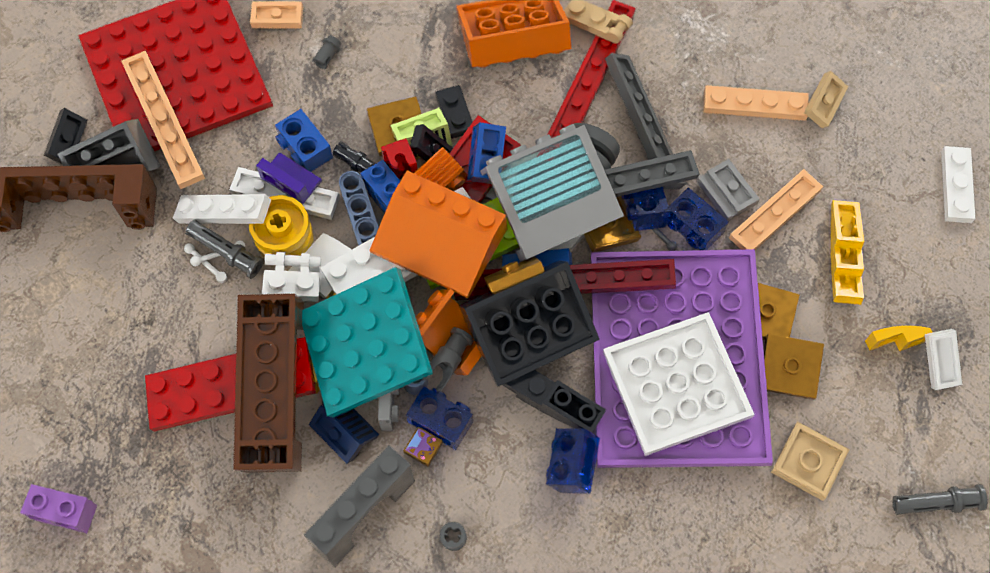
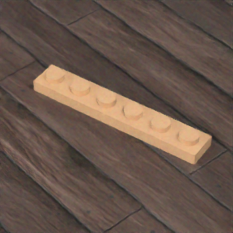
(163, 120)

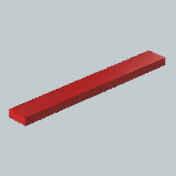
(588, 77)

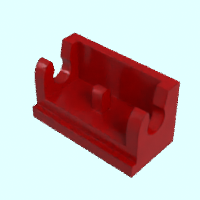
(399, 157)

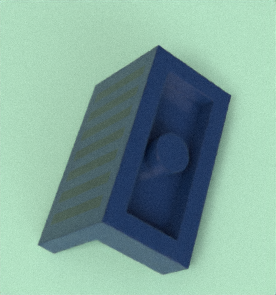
(344, 432)

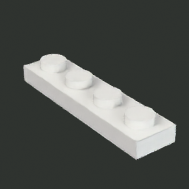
(320, 203)
(222, 209)

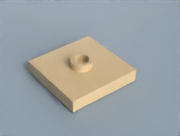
(810, 461)

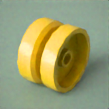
(284, 228)

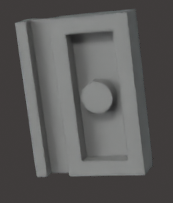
(727, 190)
(388, 411)

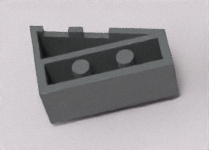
(116, 146)

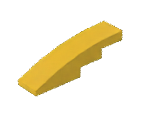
(846, 252)

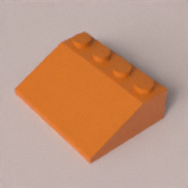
(513, 30)
(438, 233)

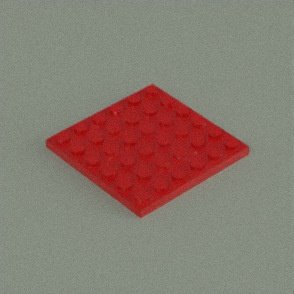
(196, 58)

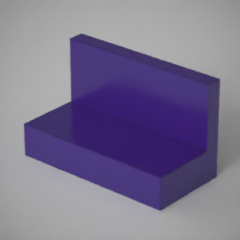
(288, 177)

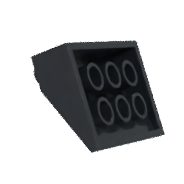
(530, 323)

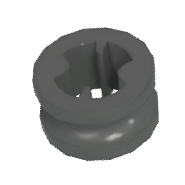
(455, 527)

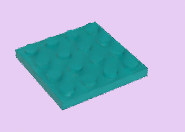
(365, 342)

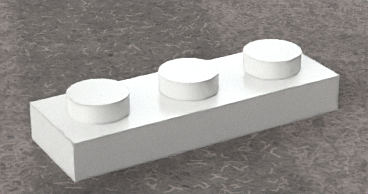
(958, 184)

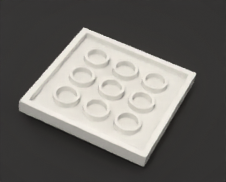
(677, 383)

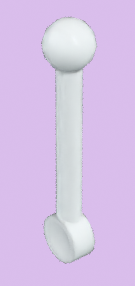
(195, 260)
(221, 276)

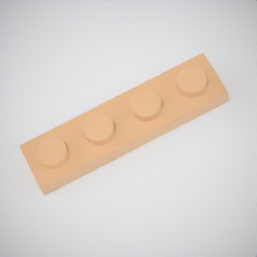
(755, 102)
(776, 211)

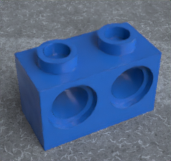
(307, 139)
(485, 144)
(380, 183)

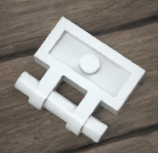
(302, 283)

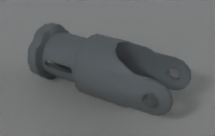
(450, 355)

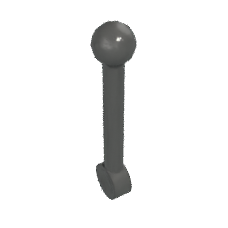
(671, 245)

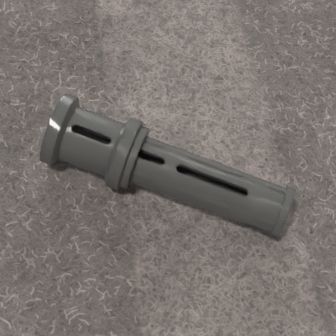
(234, 254)
(952, 499)

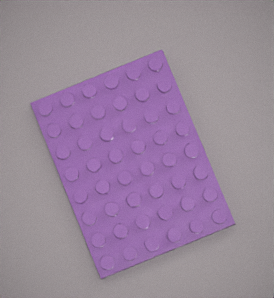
(705, 282)

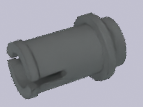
(330, 46)

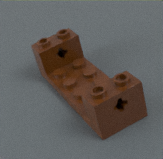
(125, 185)
(267, 383)

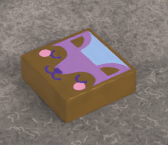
(423, 446)

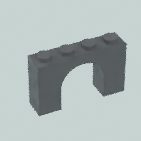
(384, 477)

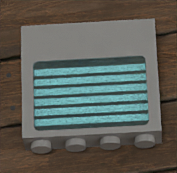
(553, 190)

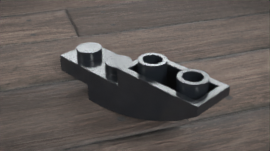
(557, 400)

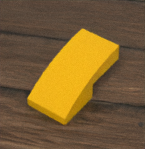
(903, 336)

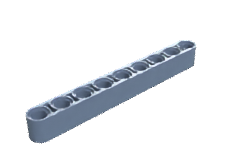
(363, 222)

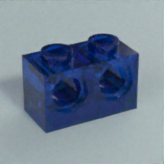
(647, 209)
(700, 216)
(436, 422)
(575, 461)

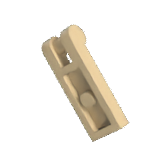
(597, 20)

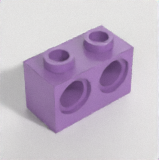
(59, 508)

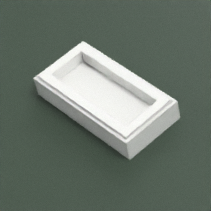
(943, 359)

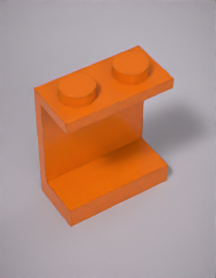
(435, 327)

